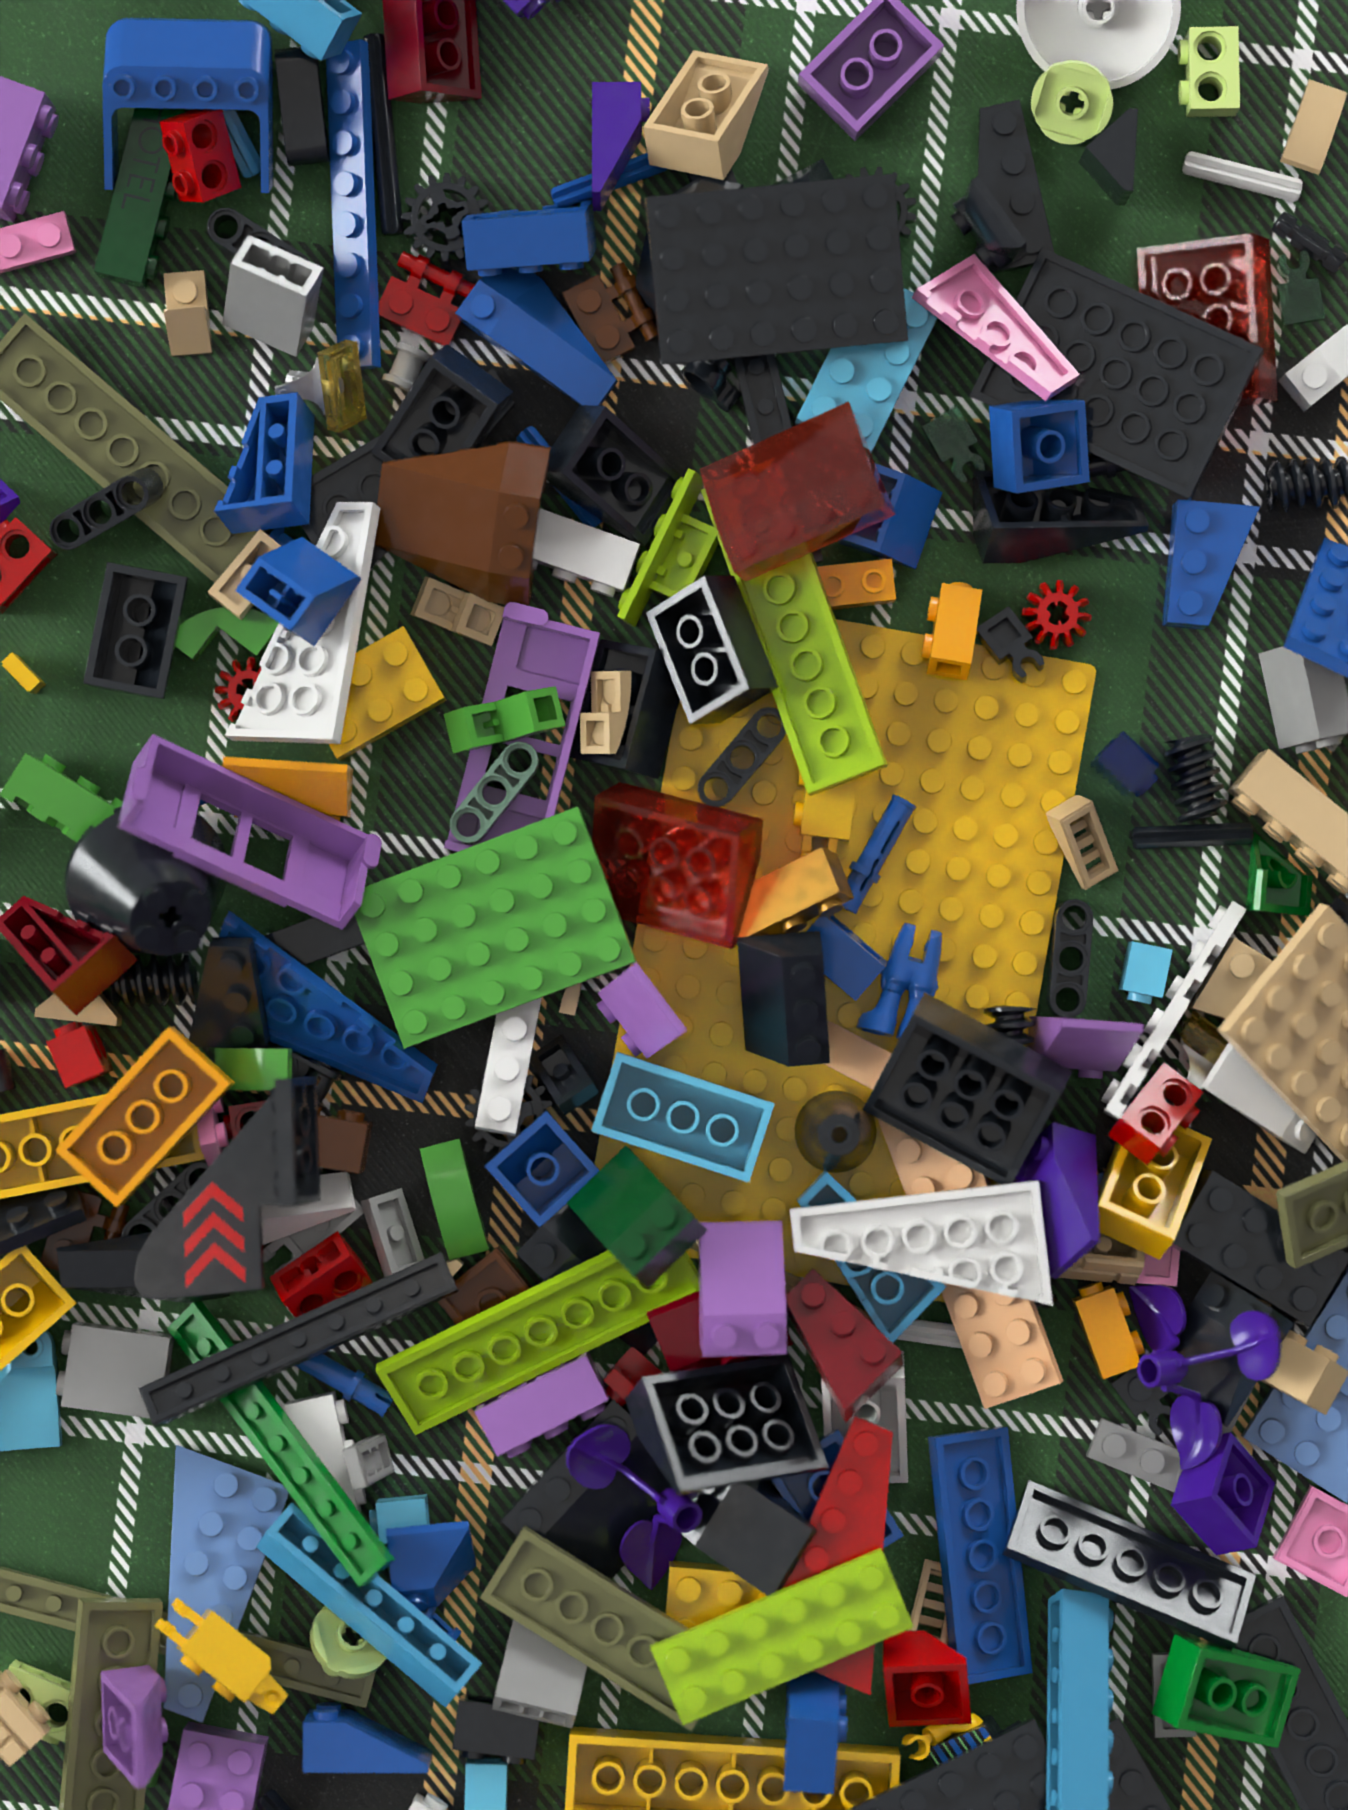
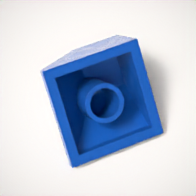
(430, 1560)

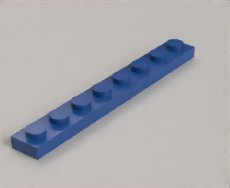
(353, 201)

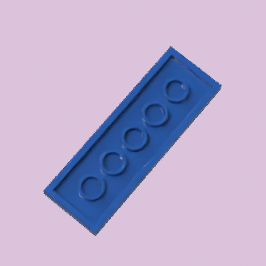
(973, 1524)

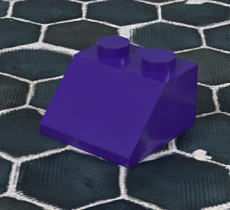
(1225, 1498)

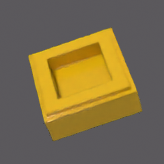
(23, 673)

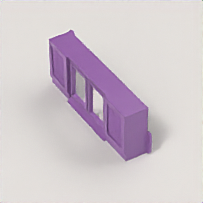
(530, 657)
(324, 857)

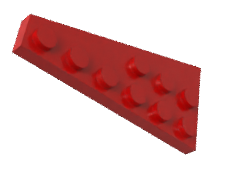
(850, 1524)

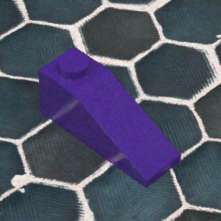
(615, 133)

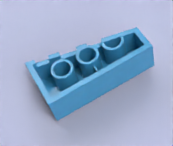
(887, 1296)

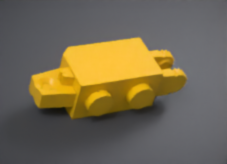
(825, 815)
(227, 1657)

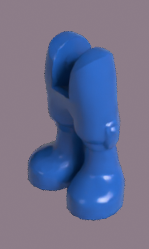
(900, 975)

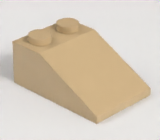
(705, 115)

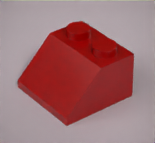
(924, 1681)

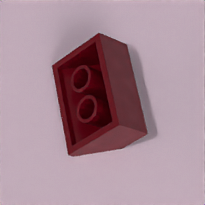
(432, 50)
(678, 1336)

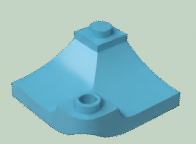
(29, 1399)

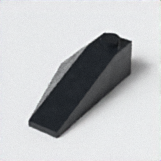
(1048, 521)

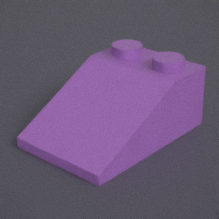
(640, 1011)
(1084, 1043)
(742, 1289)
(133, 1720)

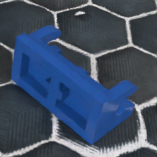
(847, 957)

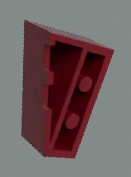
(64, 952)
(842, 1343)

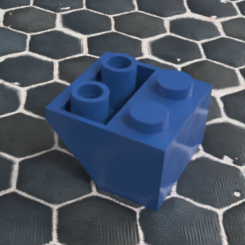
(905, 533)
(299, 587)

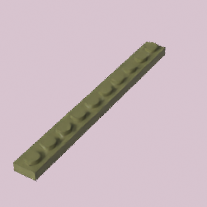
(291, 1664)

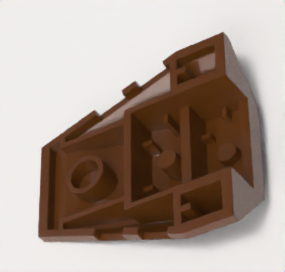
(467, 516)

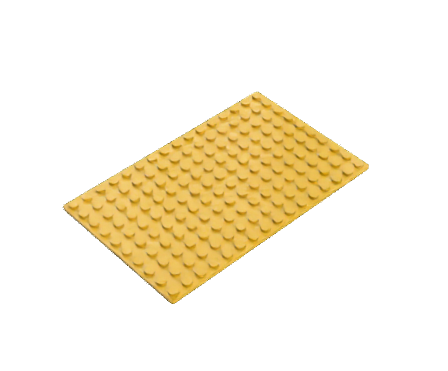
(970, 863)

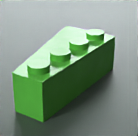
(56, 797)

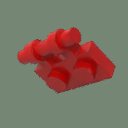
(418, 310)

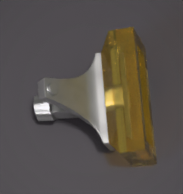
(333, 385)
(1203, 1046)

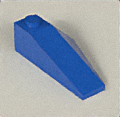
(535, 330)

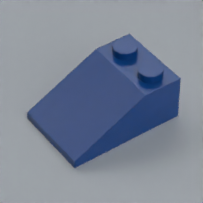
(351, 1743)

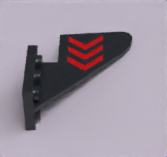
(215, 1230)

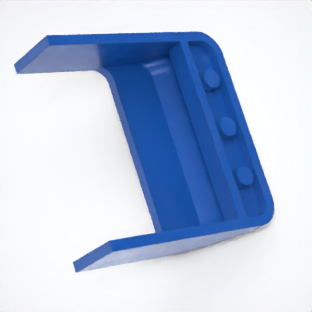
(188, 68)

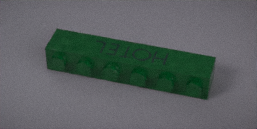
(138, 204)

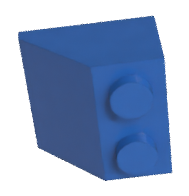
(1039, 444)
(542, 1168)

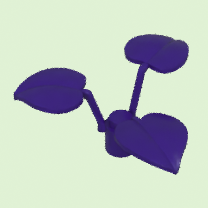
(1195, 1424)
(646, 1544)

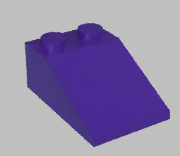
(1067, 1177)

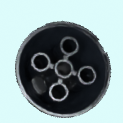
(141, 889)

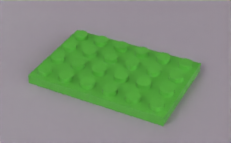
(492, 927)

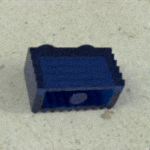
(1126, 766)

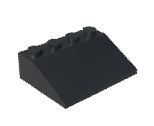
(967, 1090)
(726, 1424)
(585, 1519)

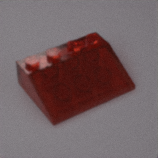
(1224, 285)
(795, 492)
(677, 861)

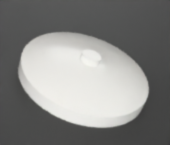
(1113, 35)

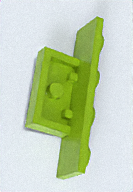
(677, 553)

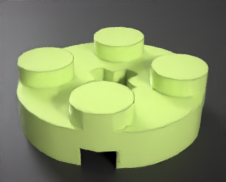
(1083, 122)
(338, 1656)

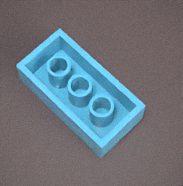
(870, 375)
(683, 1117)

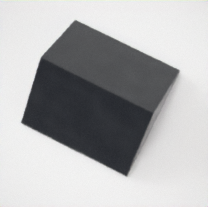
(1112, 157)

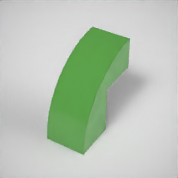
(200, 630)
(504, 720)
(254, 1066)
(454, 1199)

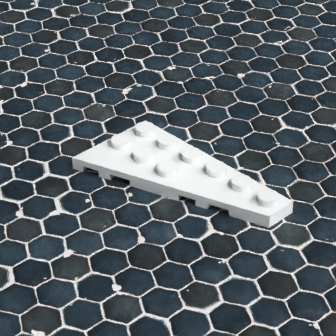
(307, 687)
(1163, 1022)
(958, 1237)

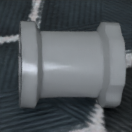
(406, 366)

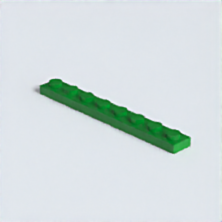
(289, 1455)

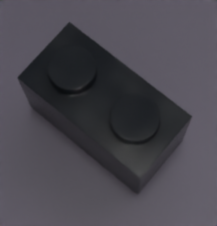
(489, 1731)

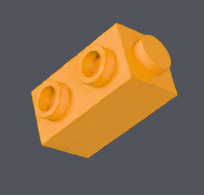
(859, 583)
(954, 630)
(1106, 1330)

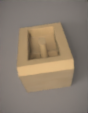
(97, 1012)

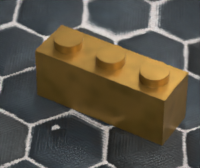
(796, 894)

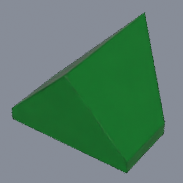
(1276, 883)

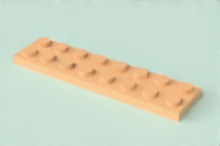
(996, 1331)

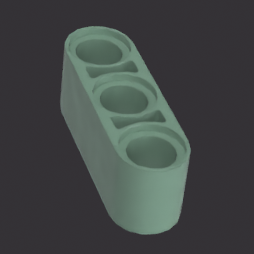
(498, 772)

